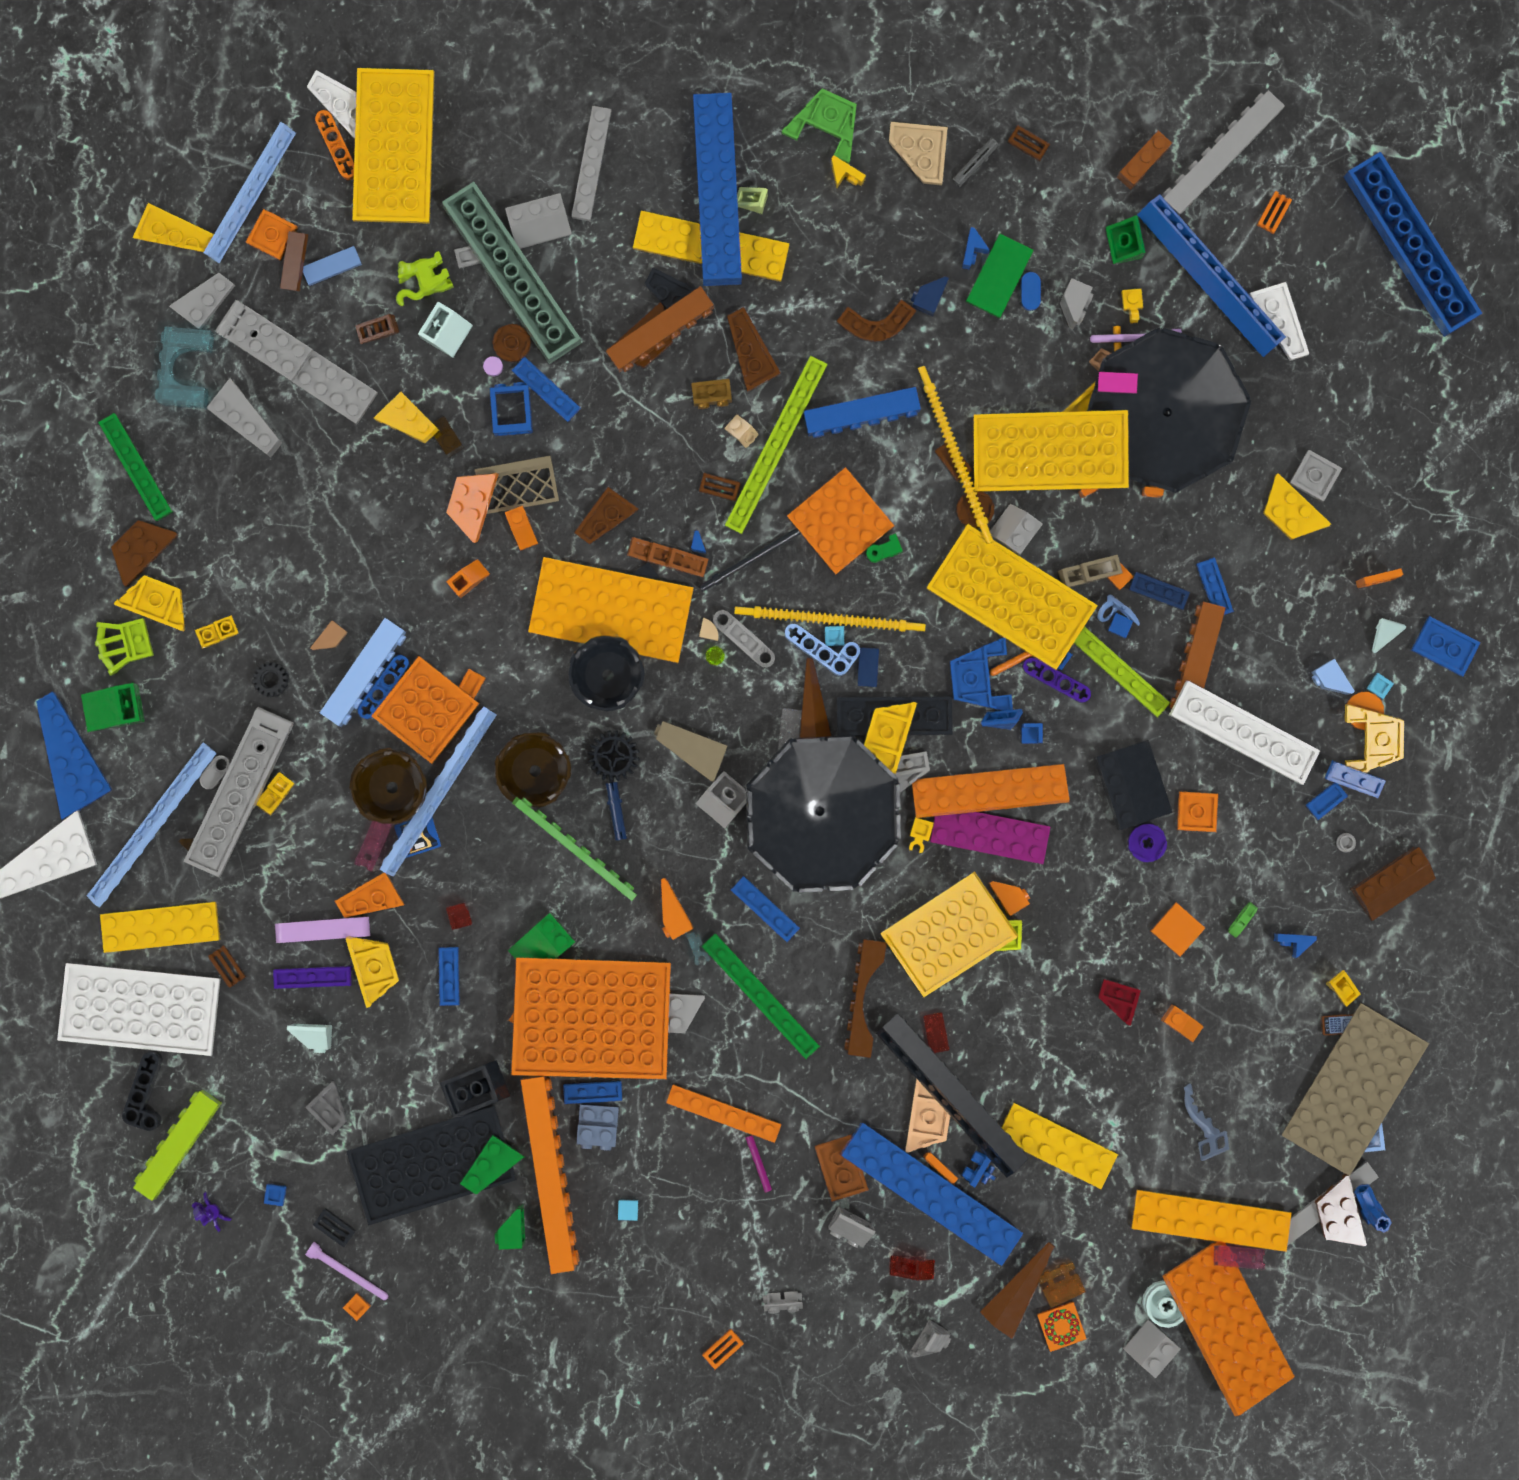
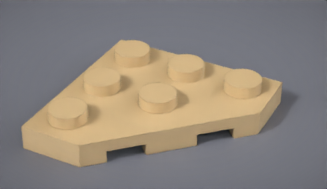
(921, 149)

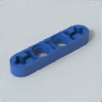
(381, 685)

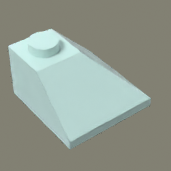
(313, 1036)

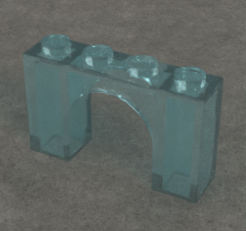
(176, 342)

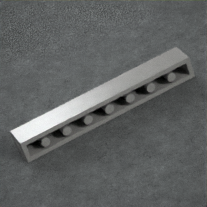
(1224, 152)

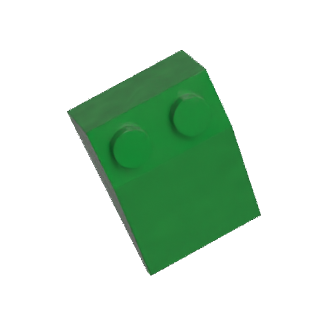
(544, 940)

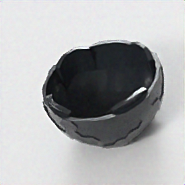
(587, 672)

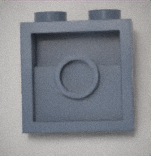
(597, 1126)

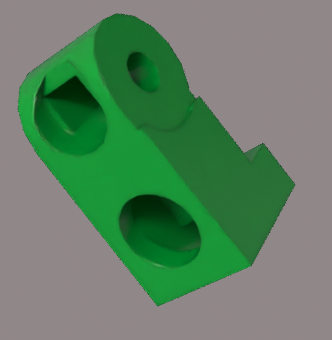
(879, 553)

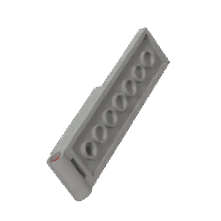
(296, 362)
(239, 792)

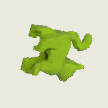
(427, 280)

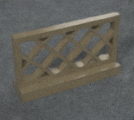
(519, 467)

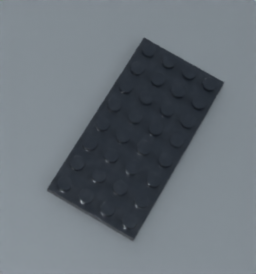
(423, 1165)

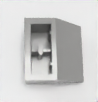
(1075, 299)

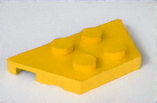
(1292, 511)
(155, 601)
(889, 732)
(373, 967)

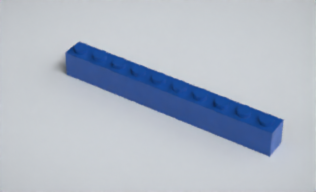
(1211, 275)

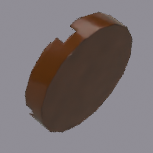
(511, 343)
(965, 513)

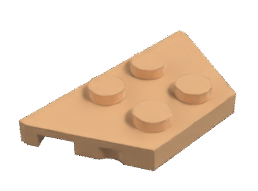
(927, 1121)

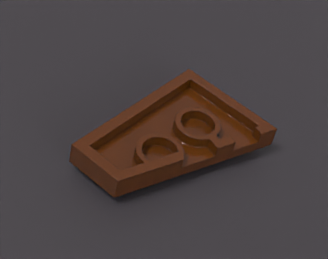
(604, 516)

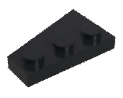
(666, 288)

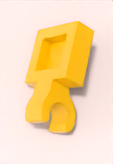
(1133, 302)

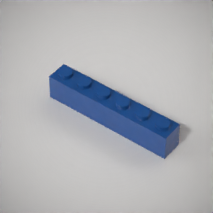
(862, 411)

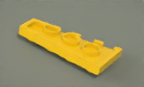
(171, 230)

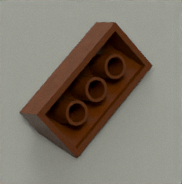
(1394, 883)

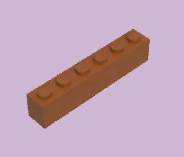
(660, 329)
(1200, 647)

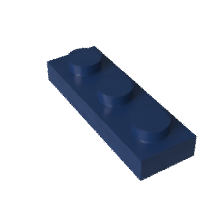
(1159, 591)

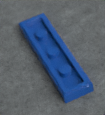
(546, 389)
(765, 909)

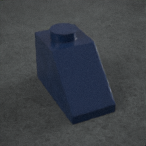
(929, 295)

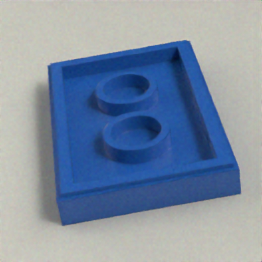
(1445, 646)

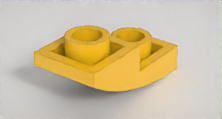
(216, 632)

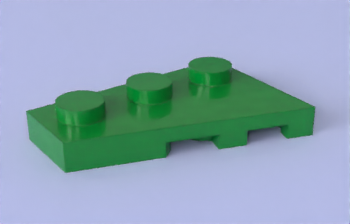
(491, 1163)

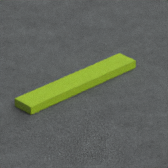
(1121, 672)

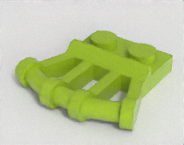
(135, 641)

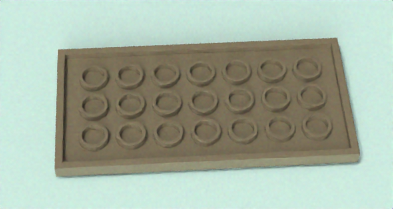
(1355, 1089)

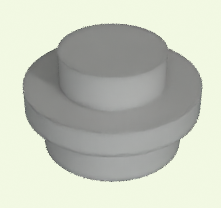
(1346, 842)

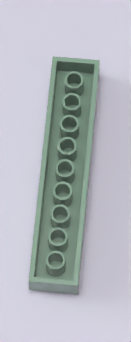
(511, 272)

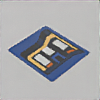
(426, 841)

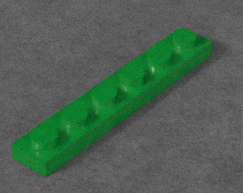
(135, 467)

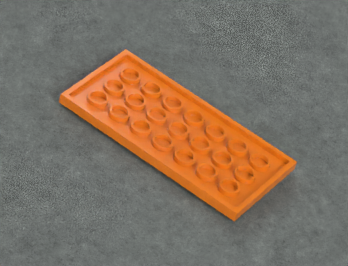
(1228, 1329)

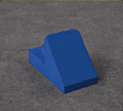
(974, 244)
(1300, 942)

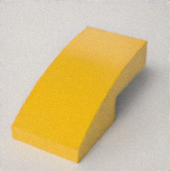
(275, 793)

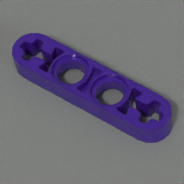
(1055, 682)

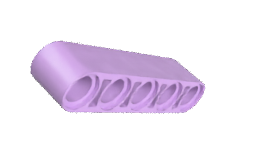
(322, 929)

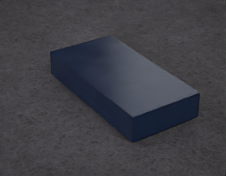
(868, 667)

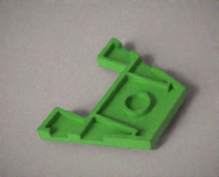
(829, 114)

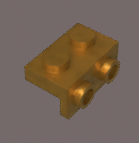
(711, 393)

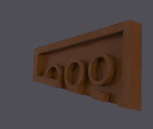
(752, 353)

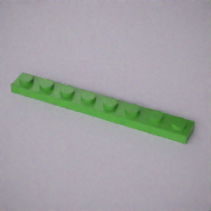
(568, 841)

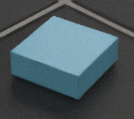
(834, 636)
(1380, 686)
(628, 1210)

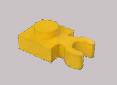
(921, 831)

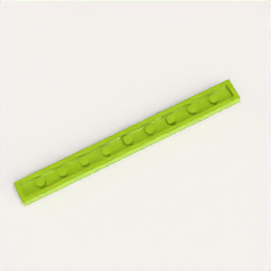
(776, 445)

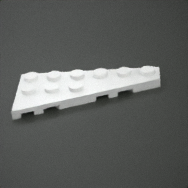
(336, 98)
(51, 857)

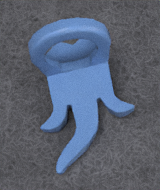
(1116, 605)

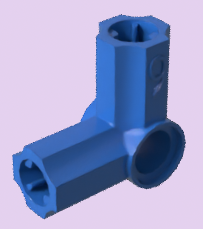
(1371, 1208)

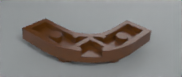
(877, 330)

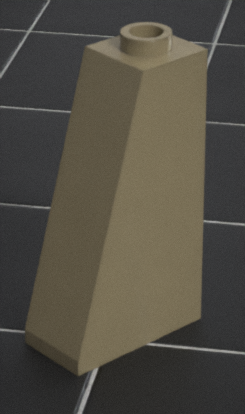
(694, 749)

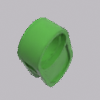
(1242, 919)

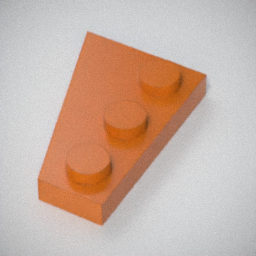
(370, 897)

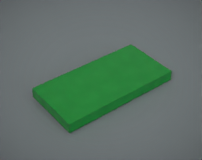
(999, 276)

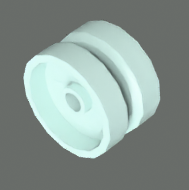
(1152, 1303)

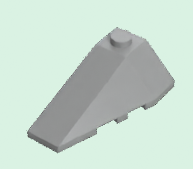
(931, 1340)

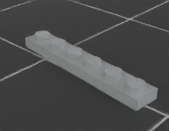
(591, 163)

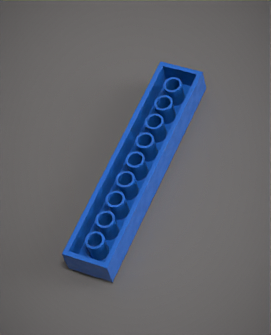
(717, 189)
(1412, 244)
(931, 1194)

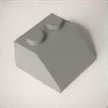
(1015, 529)
(723, 799)
(1152, 1348)

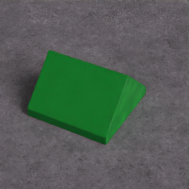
(1125, 240)

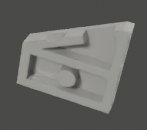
(911, 768)
(682, 1011)

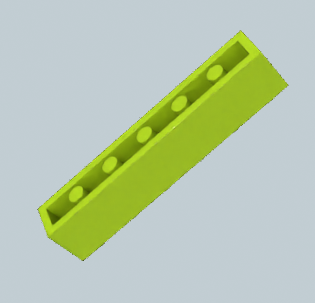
(177, 1145)

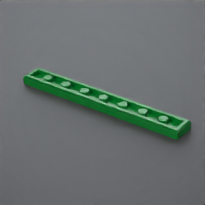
(760, 996)

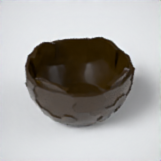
(514, 767)
(370, 785)

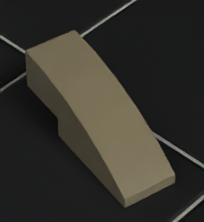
(1090, 571)

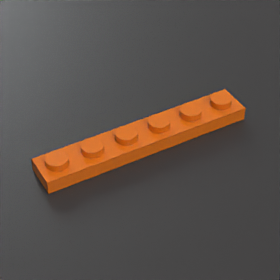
(723, 1113)

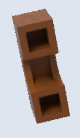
(1144, 159)

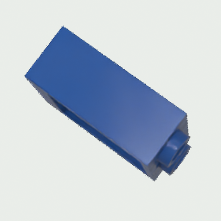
(511, 429)

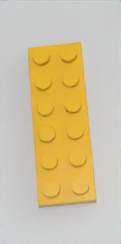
(160, 927)
(1059, 1146)

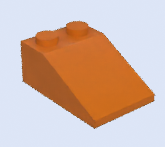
(674, 916)

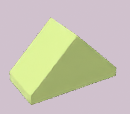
(752, 198)

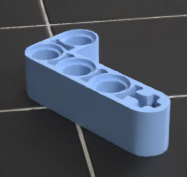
(819, 646)

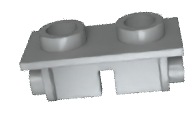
(790, 1303)

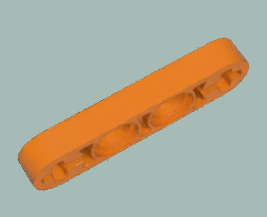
(333, 146)

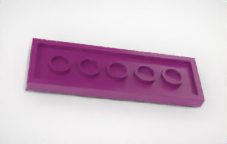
(992, 835)

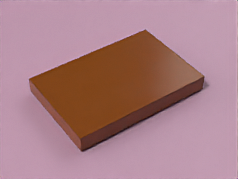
(840, 1175)

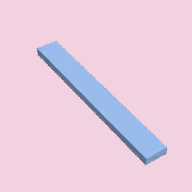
(249, 192)

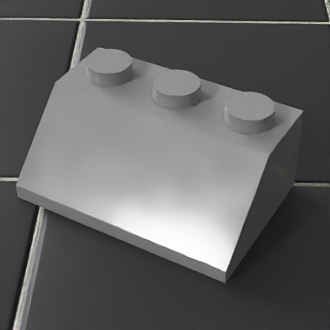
(538, 221)

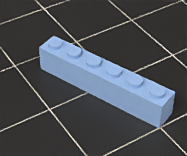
(363, 672)

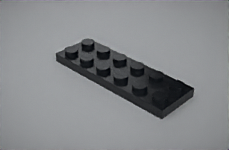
(930, 716)

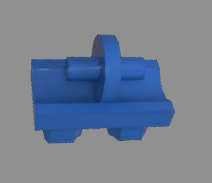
(974, 1176)

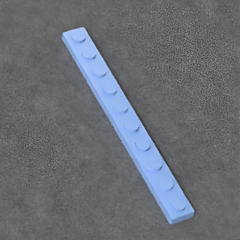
(438, 791)
(151, 824)

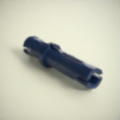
(616, 810)

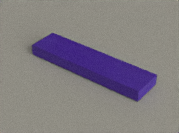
(312, 977)

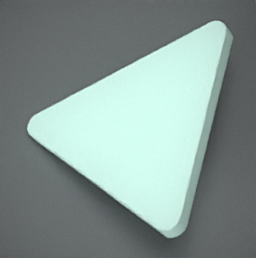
(1386, 632)

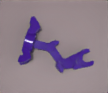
(208, 1213)

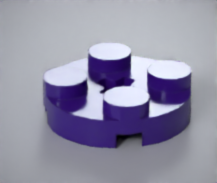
(1144, 832)

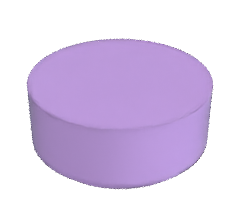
(493, 366)

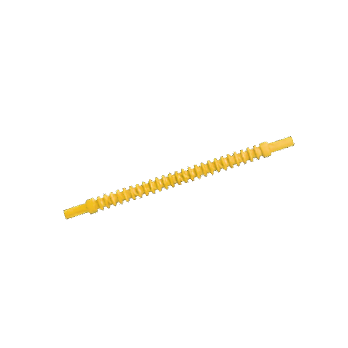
(981, 520)
(902, 625)

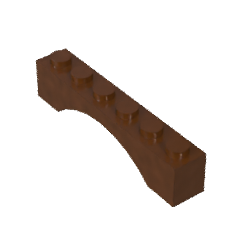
(860, 1039)

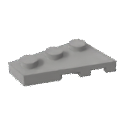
(203, 300)

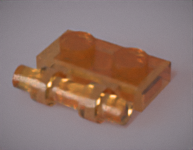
(1063, 1290)

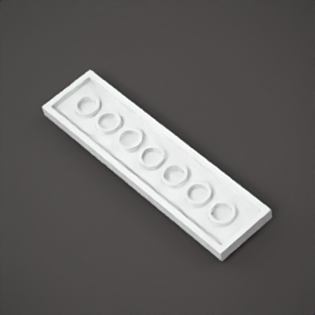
(1244, 732)

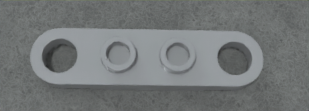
(744, 638)

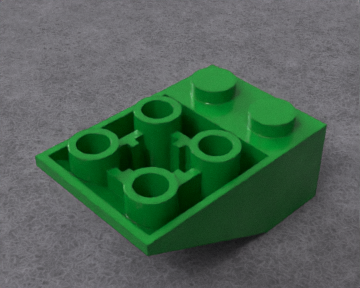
(112, 707)

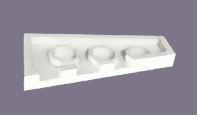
(1280, 309)

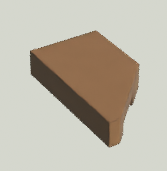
(330, 637)

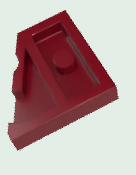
(1119, 999)

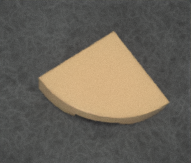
(708, 630)

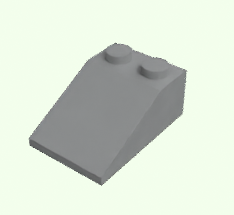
(851, 1227)

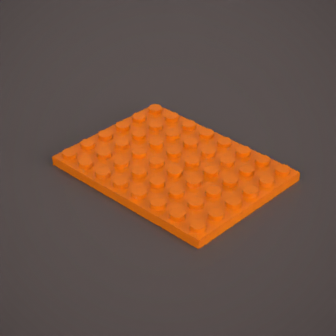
(590, 1018)

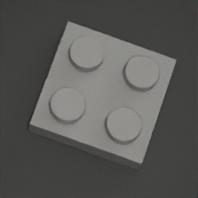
(1315, 476)

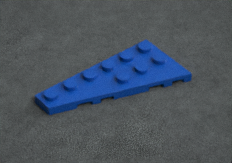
(73, 769)

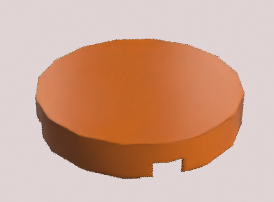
(1366, 701)

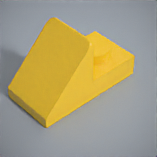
(842, 169)
(1343, 987)

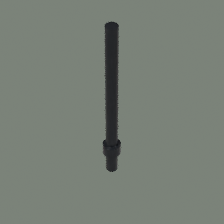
(716, 579)

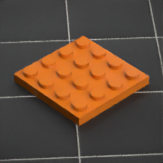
(840, 521)
(425, 709)

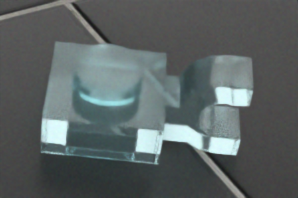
(695, 942)

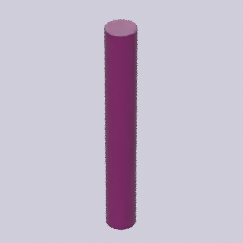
(758, 1163)

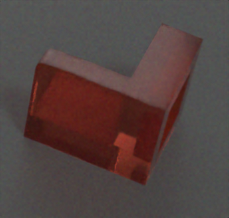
(459, 916)

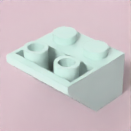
(445, 329)

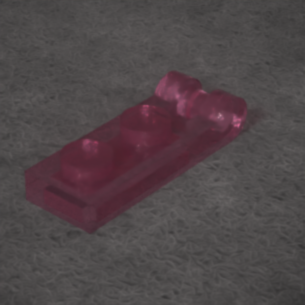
(373, 845)
(1238, 1257)

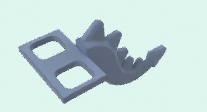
(1210, 1132)

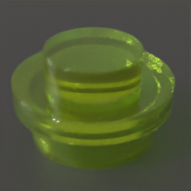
(715, 656)

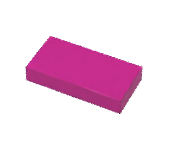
(1117, 382)

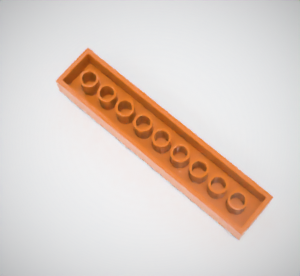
(549, 1175)

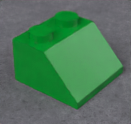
(512, 1232)

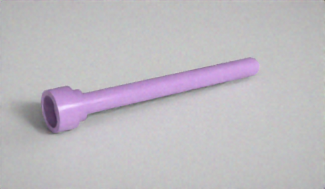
(1119, 337)
(316, 1252)

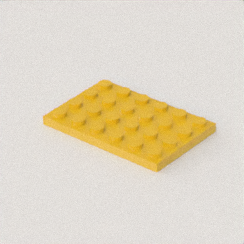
(949, 934)

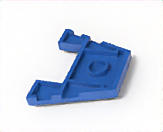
(972, 679)

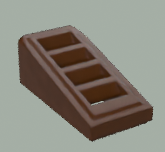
(375, 322)

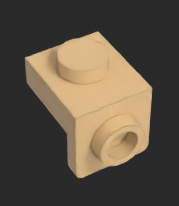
(741, 431)

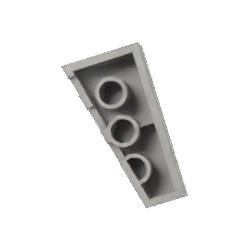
(240, 414)

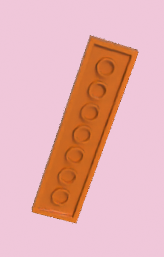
(990, 791)

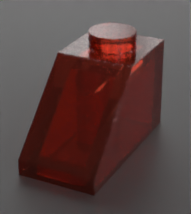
(912, 1267)

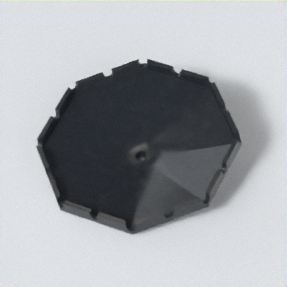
(1184, 409)
(823, 813)

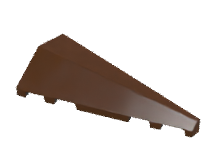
(814, 717)
(1009, 1305)

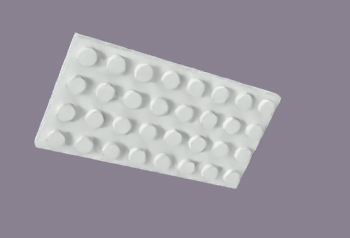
(139, 1009)

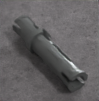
(991, 145)

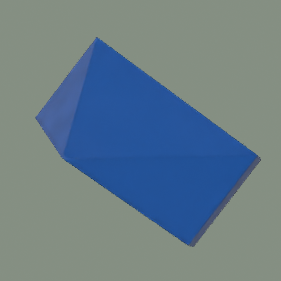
(1002, 719)

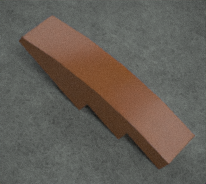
(667, 557)

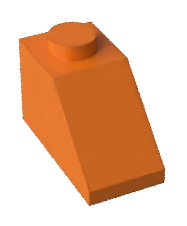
(521, 528)
(1010, 897)
(1182, 1023)

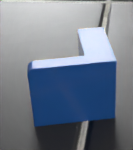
(1032, 733)

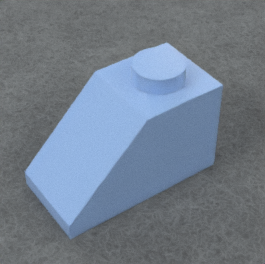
(1332, 678)

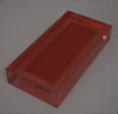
(936, 1032)

